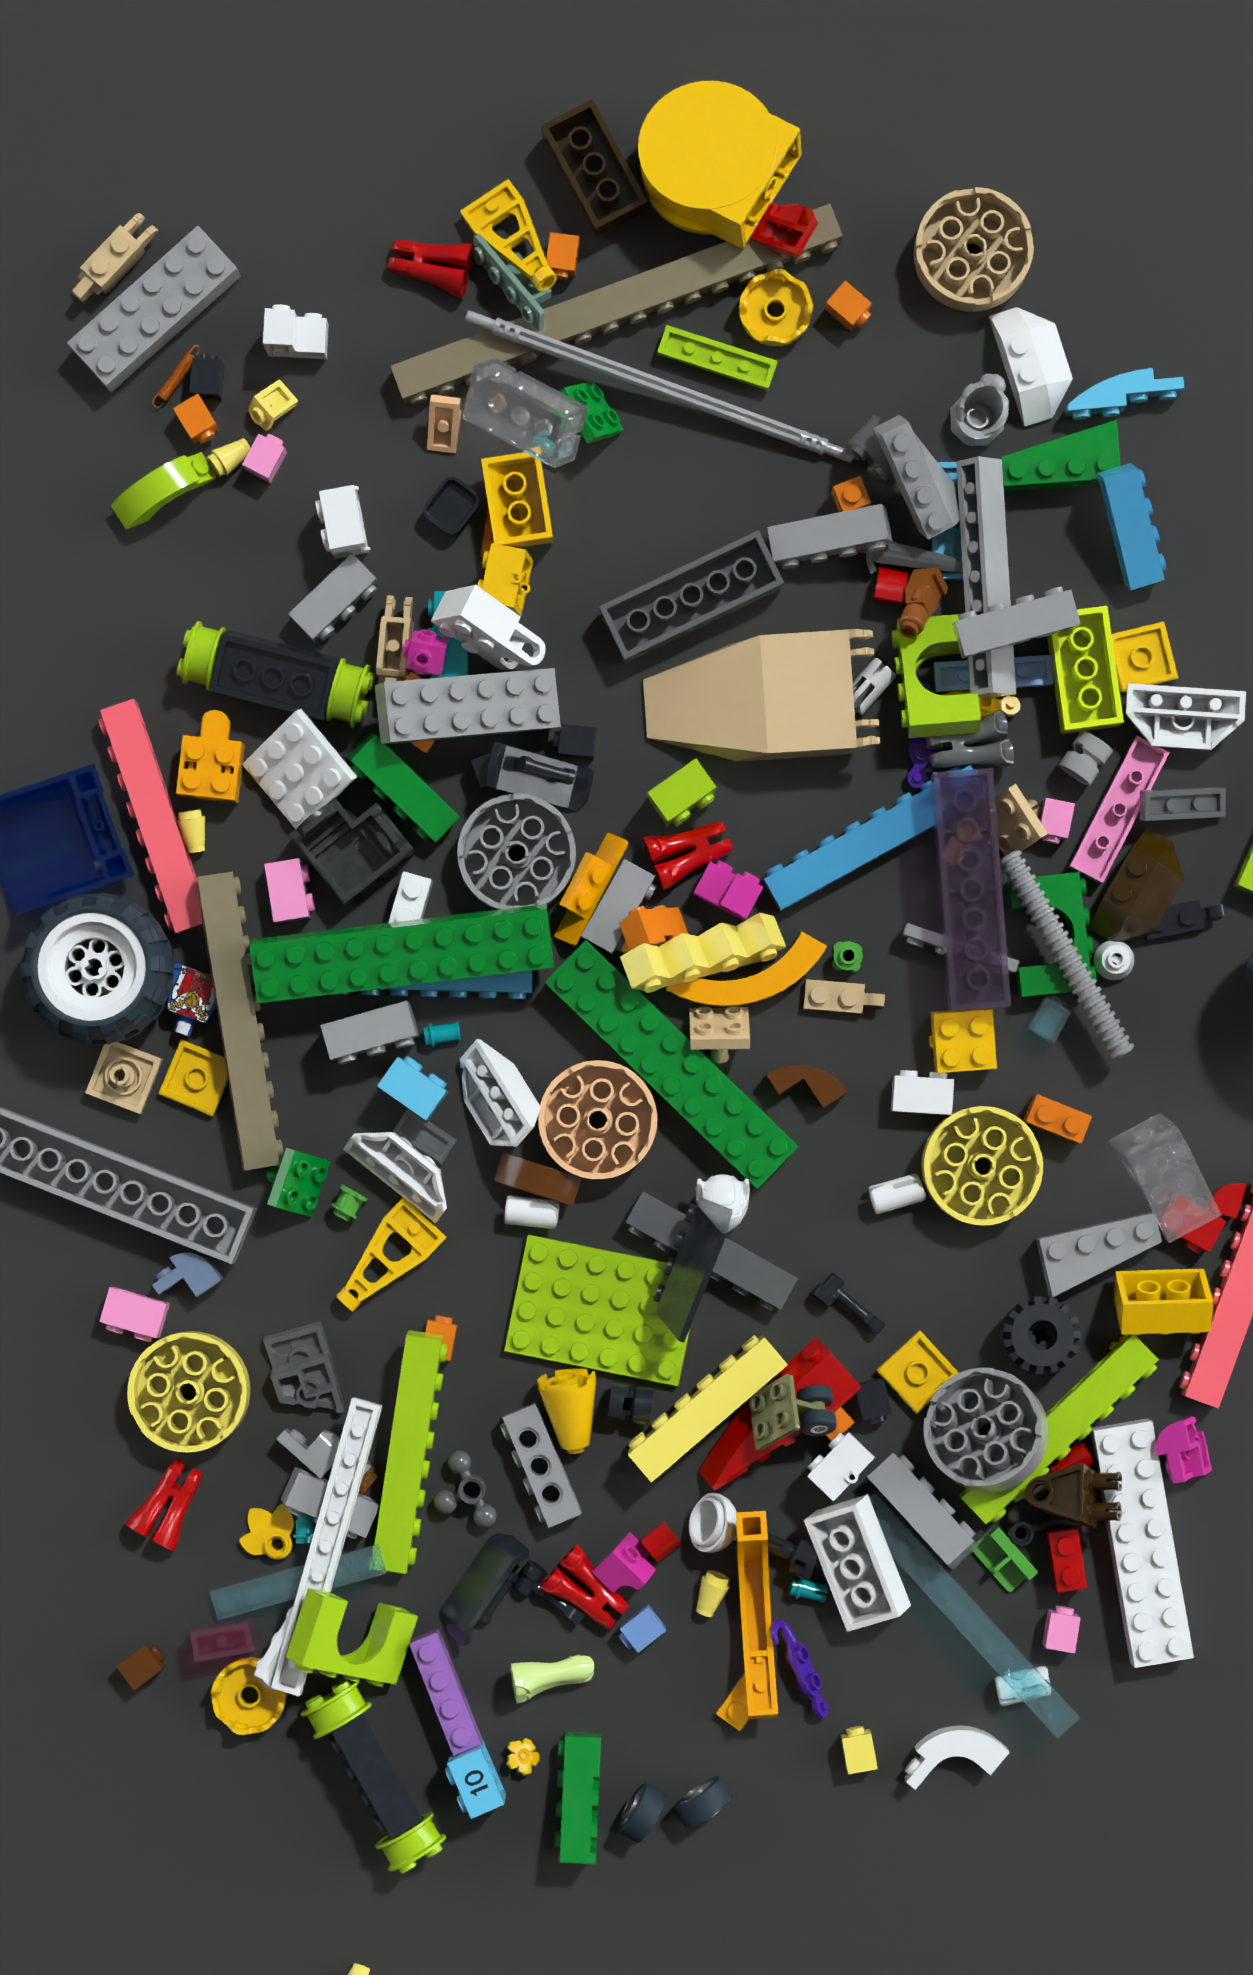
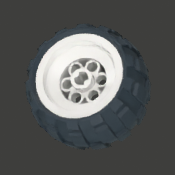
(143, 975)

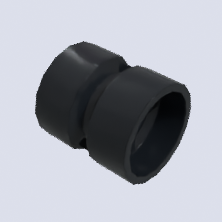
(640, 1407)

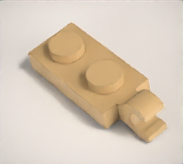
(839, 997)

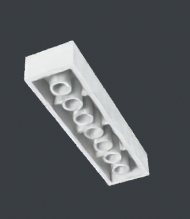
(1143, 1545)

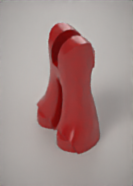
(449, 279)
(663, 846)
(169, 1529)
(561, 1586)

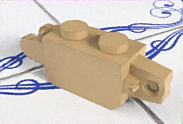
(113, 259)
(392, 637)

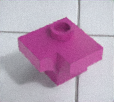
(625, 1565)

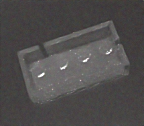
(524, 412)

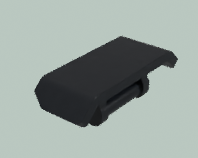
(539, 776)
(483, 1586)

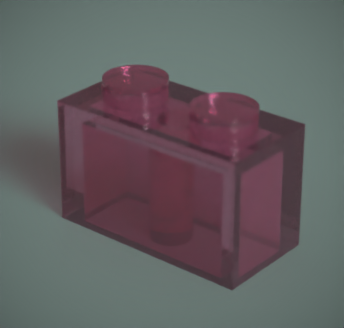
(223, 1639)

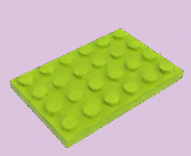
(593, 1311)

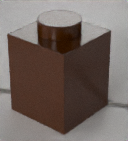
(142, 1665)

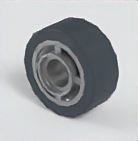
(703, 1802)
(641, 1812)

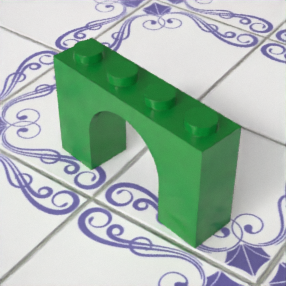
(1065, 896)

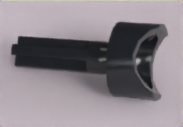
(801, 1556)

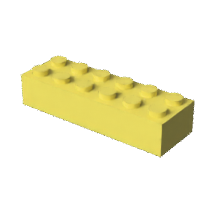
(706, 1408)

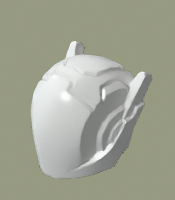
(726, 1192)

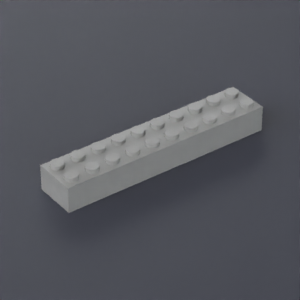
(123, 1187)

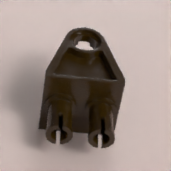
(1075, 1495)

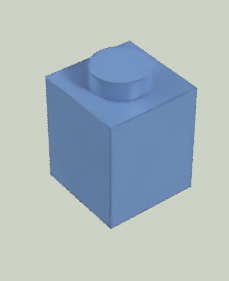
(641, 1629)

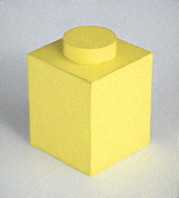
(858, 1750)

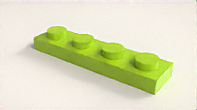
(717, 357)

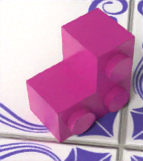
(729, 891)

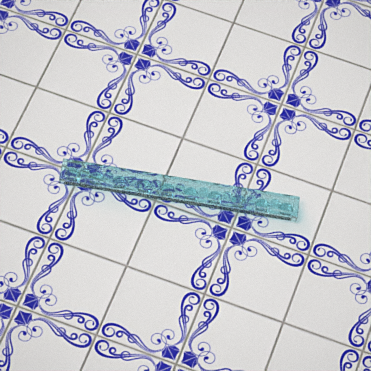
(974, 1622)

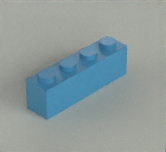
(1131, 526)

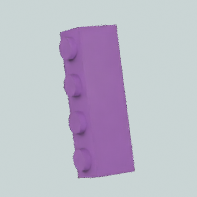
(446, 1691)

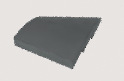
(304, 1368)

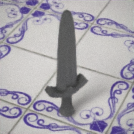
(910, 557)

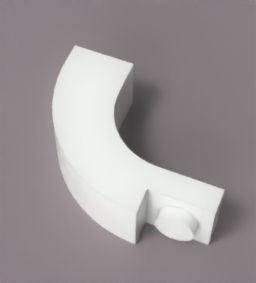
(952, 1742)

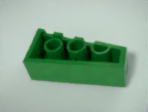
(1063, 461)
(402, 786)
(580, 1797)

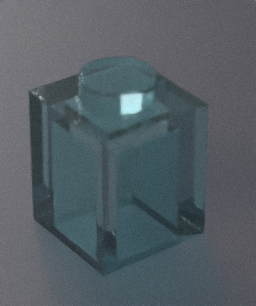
(1049, 1018)

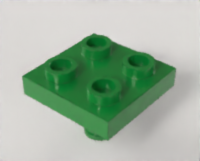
(600, 420)
(297, 1182)

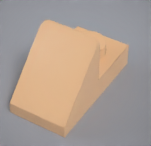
(443, 423)

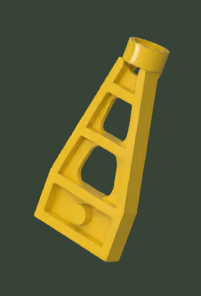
(493, 209)
(410, 1225)

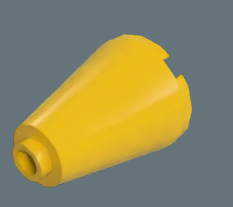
(570, 1406)

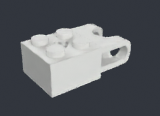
(486, 628)

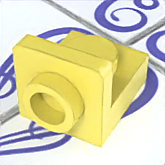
(271, 404)

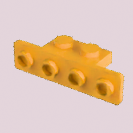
(588, 886)

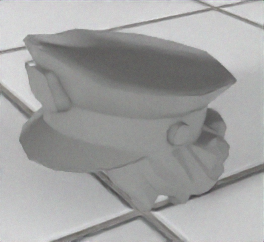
(980, 411)

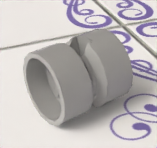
(1085, 758)

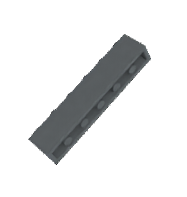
(734, 1263)

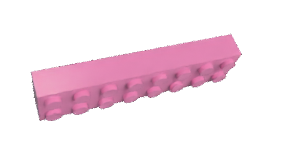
(1118, 810)

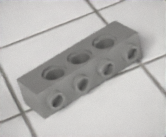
(566, 1504)

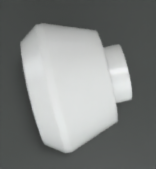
(1106, 955)

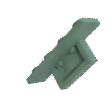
(517, 287)

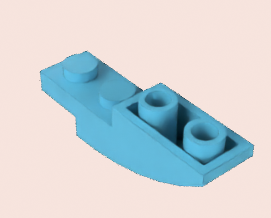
(1111, 394)

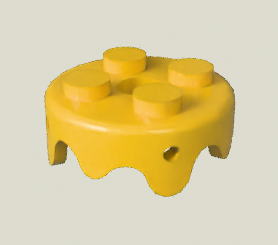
(779, 288)
(237, 1713)

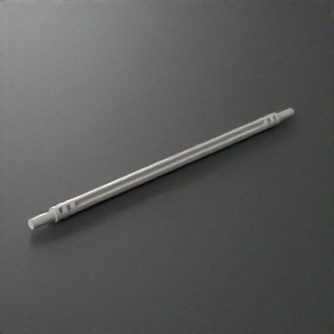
(658, 386)

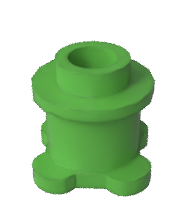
(839, 962)
(348, 1203)

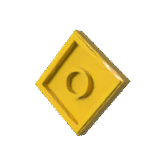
(1143, 656)
(196, 1078)
(917, 1371)

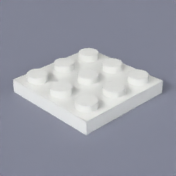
(299, 769)

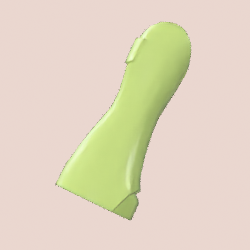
(536, 1677)

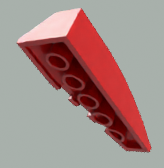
(737, 1447)

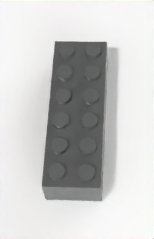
(691, 596)

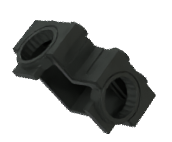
(351, 852)

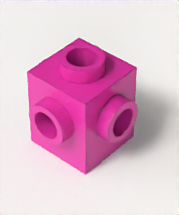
(425, 652)

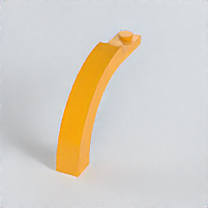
(755, 988)
(756, 1614)

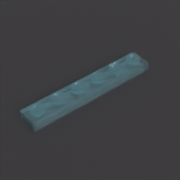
(284, 1584)

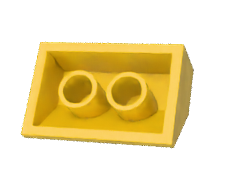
(517, 500)

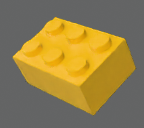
(1163, 1301)

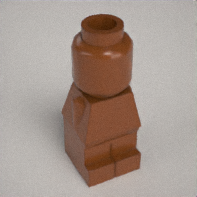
(922, 599)

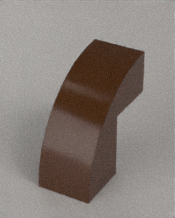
(821, 1084)
(537, 1179)

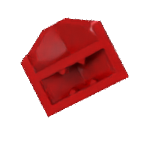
(785, 229)

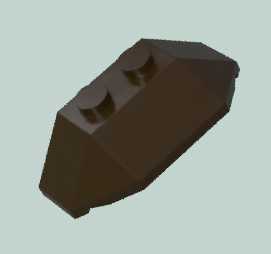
(1140, 890)

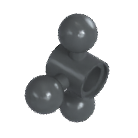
(446, 1501)

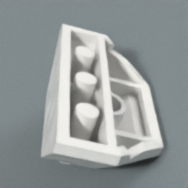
(1032, 362)
(1184, 714)
(497, 1095)
(402, 1169)

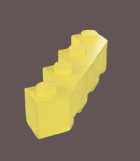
(711, 952)

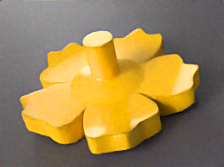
(522, 1756)

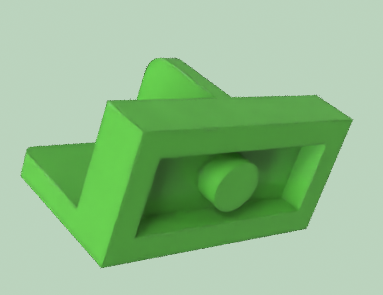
(1004, 1559)

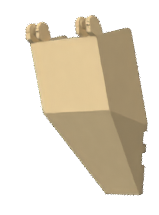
(762, 698)

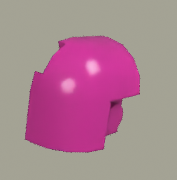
(1184, 1450)

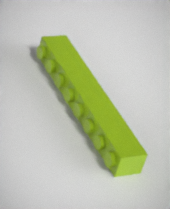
(1074, 1414)
(408, 1448)

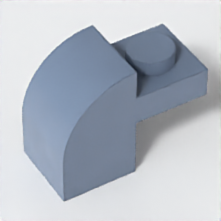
(192, 1267)

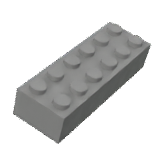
(154, 309)
(467, 706)

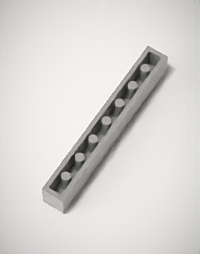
(985, 565)

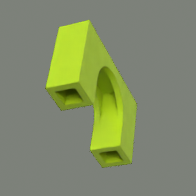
(924, 711)
(376, 1660)

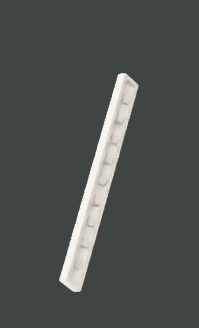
(331, 1526)

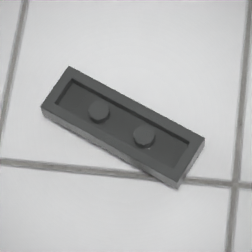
(1182, 803)

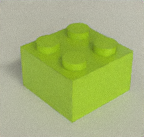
(682, 793)

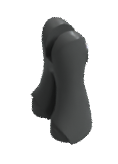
(996, 754)

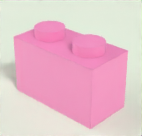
(289, 891)
(134, 1313)

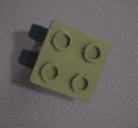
(777, 1411)

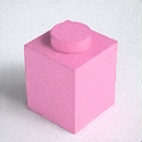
(265, 457)
(1056, 819)
(1061, 1629)

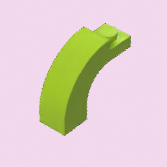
(160, 487)

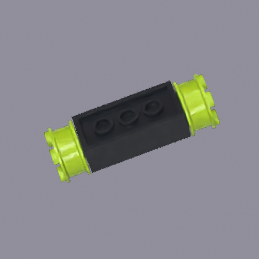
(275, 674)
(409, 1832)

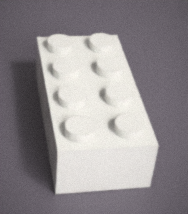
(857, 1563)

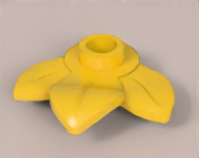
(266, 1528)

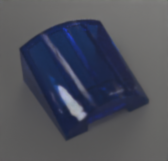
(58, 841)

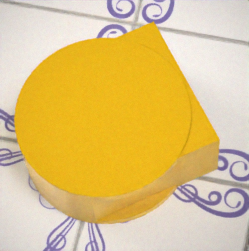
(715, 159)

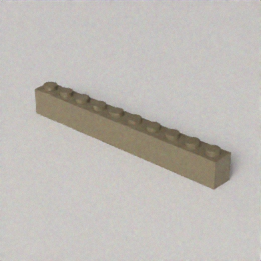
(238, 1020)

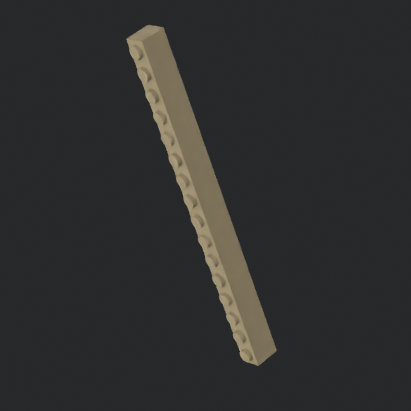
(608, 308)

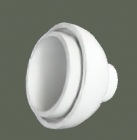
(712, 1523)

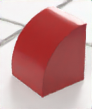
(890, 586)
(1229, 1198)
(660, 1541)

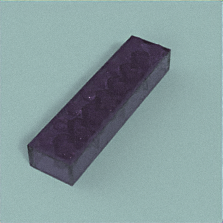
(970, 890)

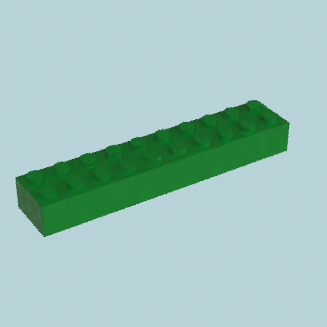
(401, 953)
(669, 1065)

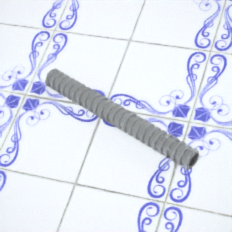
(1065, 955)

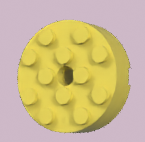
(951, 1170)
(219, 1383)

